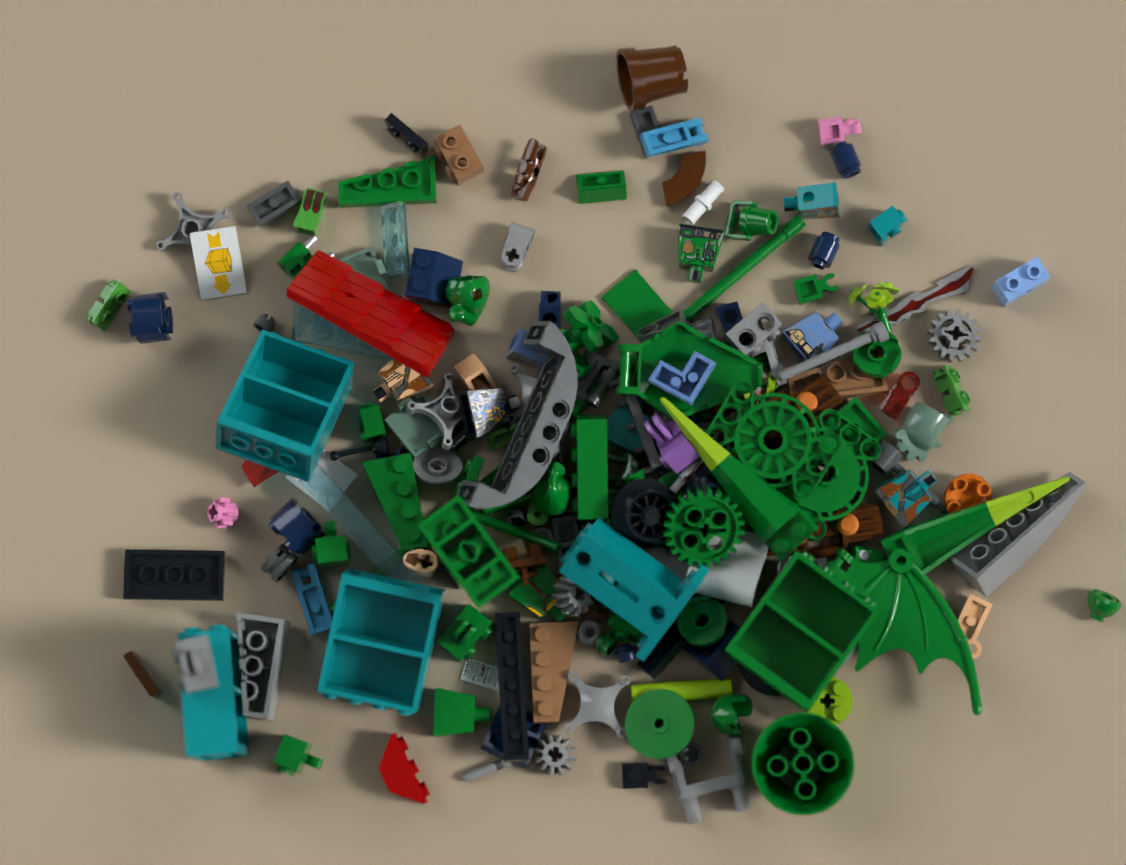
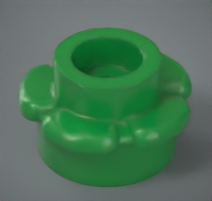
(606, 644)

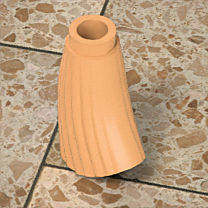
(419, 558)

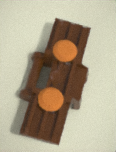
(816, 395)
(858, 525)

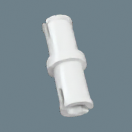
(703, 202)

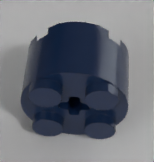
(150, 318)
(296, 526)

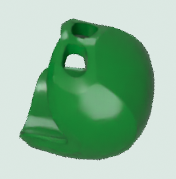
(728, 710)

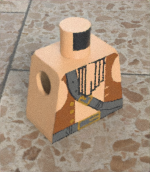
(401, 382)

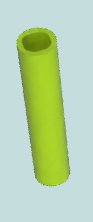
(688, 689)

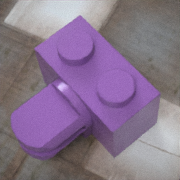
(671, 444)

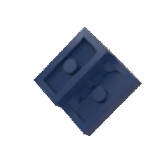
(493, 739)

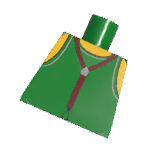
(538, 595)

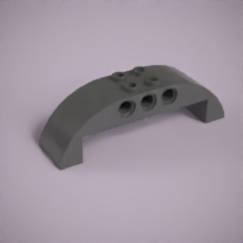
(540, 424)

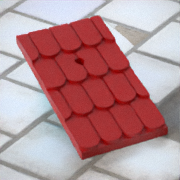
(358, 315)

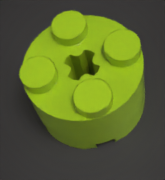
(841, 702)

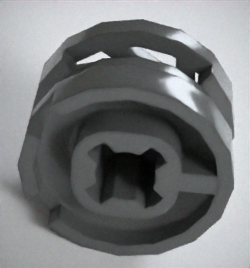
(279, 563)

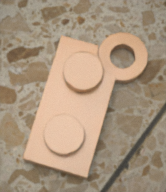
(972, 620)

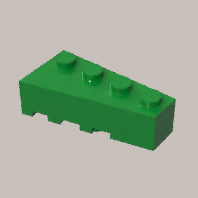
(591, 466)
(399, 497)

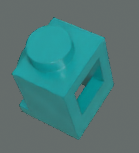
(887, 224)

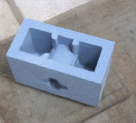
(1020, 281)

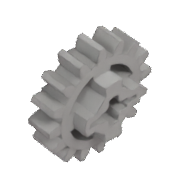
(963, 336)

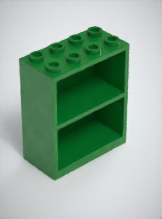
(802, 630)

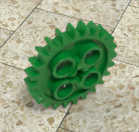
(708, 505)

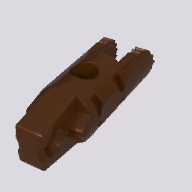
(528, 170)

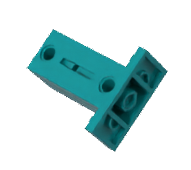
(629, 581)

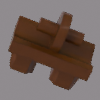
(534, 559)

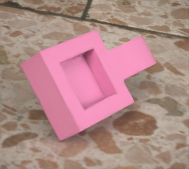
(834, 129)

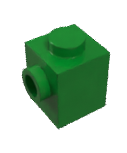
(623, 630)

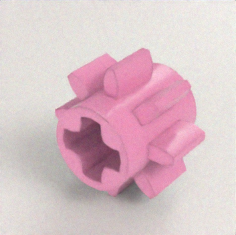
(222, 512)

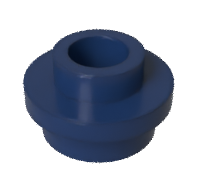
(625, 652)

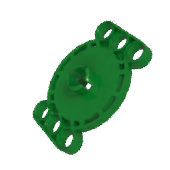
(772, 416)
(843, 474)

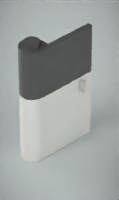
(731, 581)

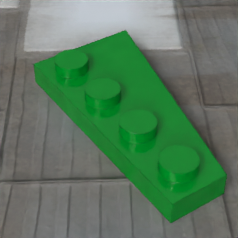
(408, 183)

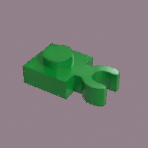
(810, 289)

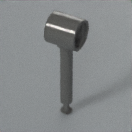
(889, 460)

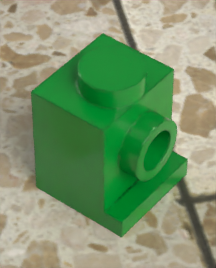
(371, 422)

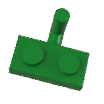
(472, 469)

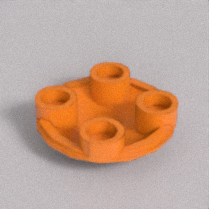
(966, 491)

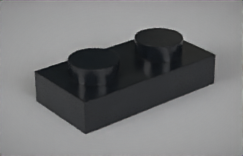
(414, 142)

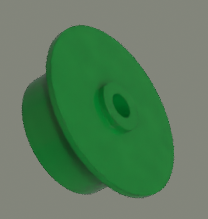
(659, 723)

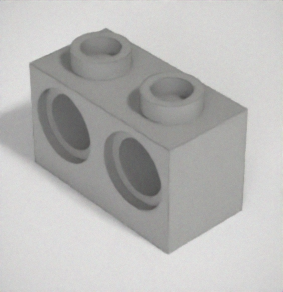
(749, 327)

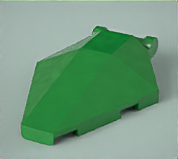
(675, 348)

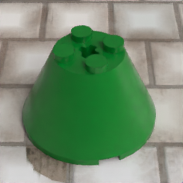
(826, 760)

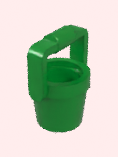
(752, 221)

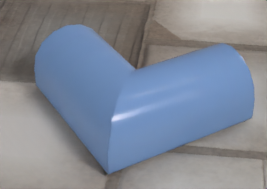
(683, 384)

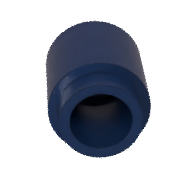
(845, 160)
(824, 250)

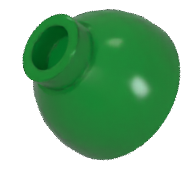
(1102, 604)

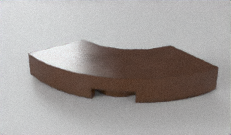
(686, 179)

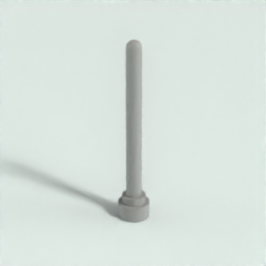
(876, 333)

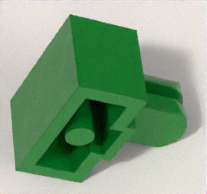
(465, 633)

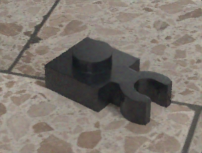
(637, 775)

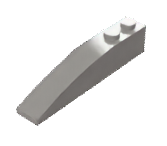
(1010, 544)

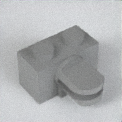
(196, 664)

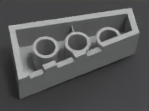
(261, 662)

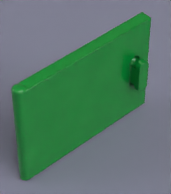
(635, 302)

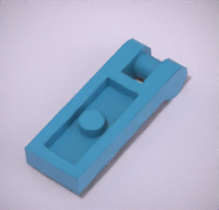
(673, 138)
(312, 599)

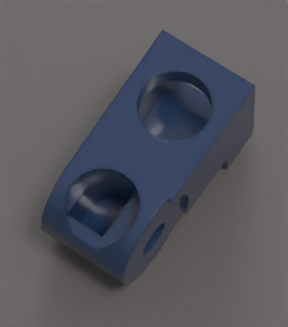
(550, 307)
(728, 317)

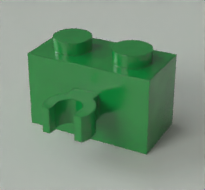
(332, 549)
(294, 754)

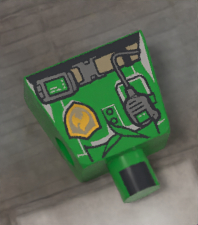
(698, 249)

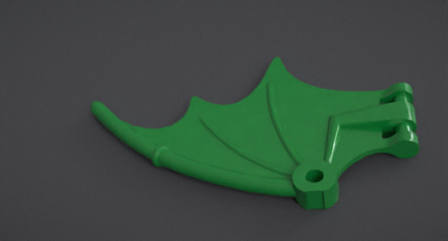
(910, 616)

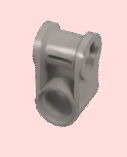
(516, 243)

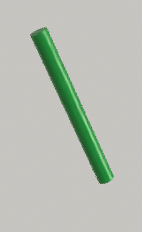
(516, 531)

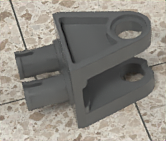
(705, 326)

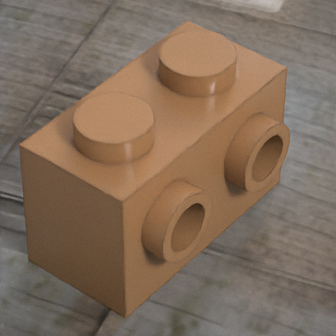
(458, 154)

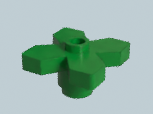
(589, 327)

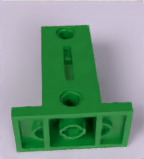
(467, 552)

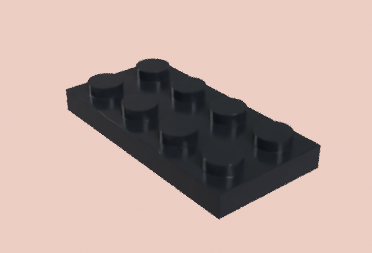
(174, 575)

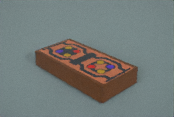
(142, 674)

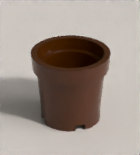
(650, 74)

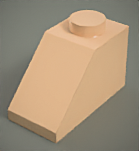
(474, 374)

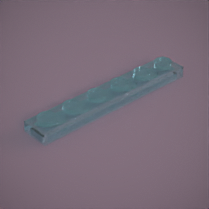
(356, 525)

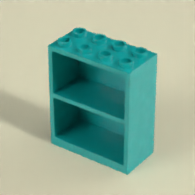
(284, 405)
(381, 641)
(215, 716)

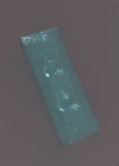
(395, 239)

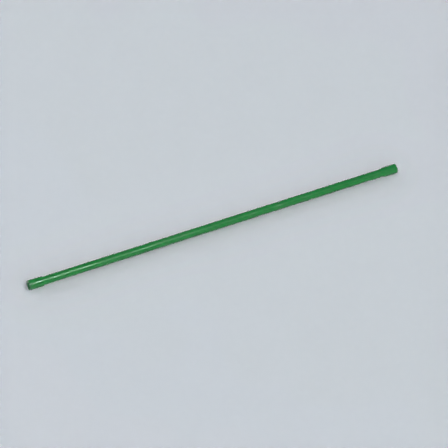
(785, 233)

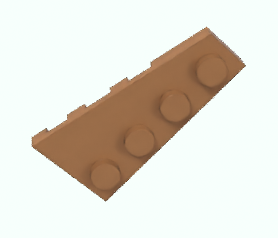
(844, 378)
(551, 659)

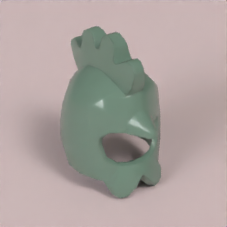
(921, 431)

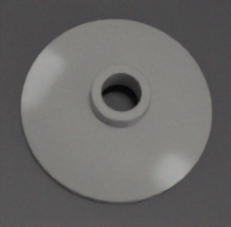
(437, 466)

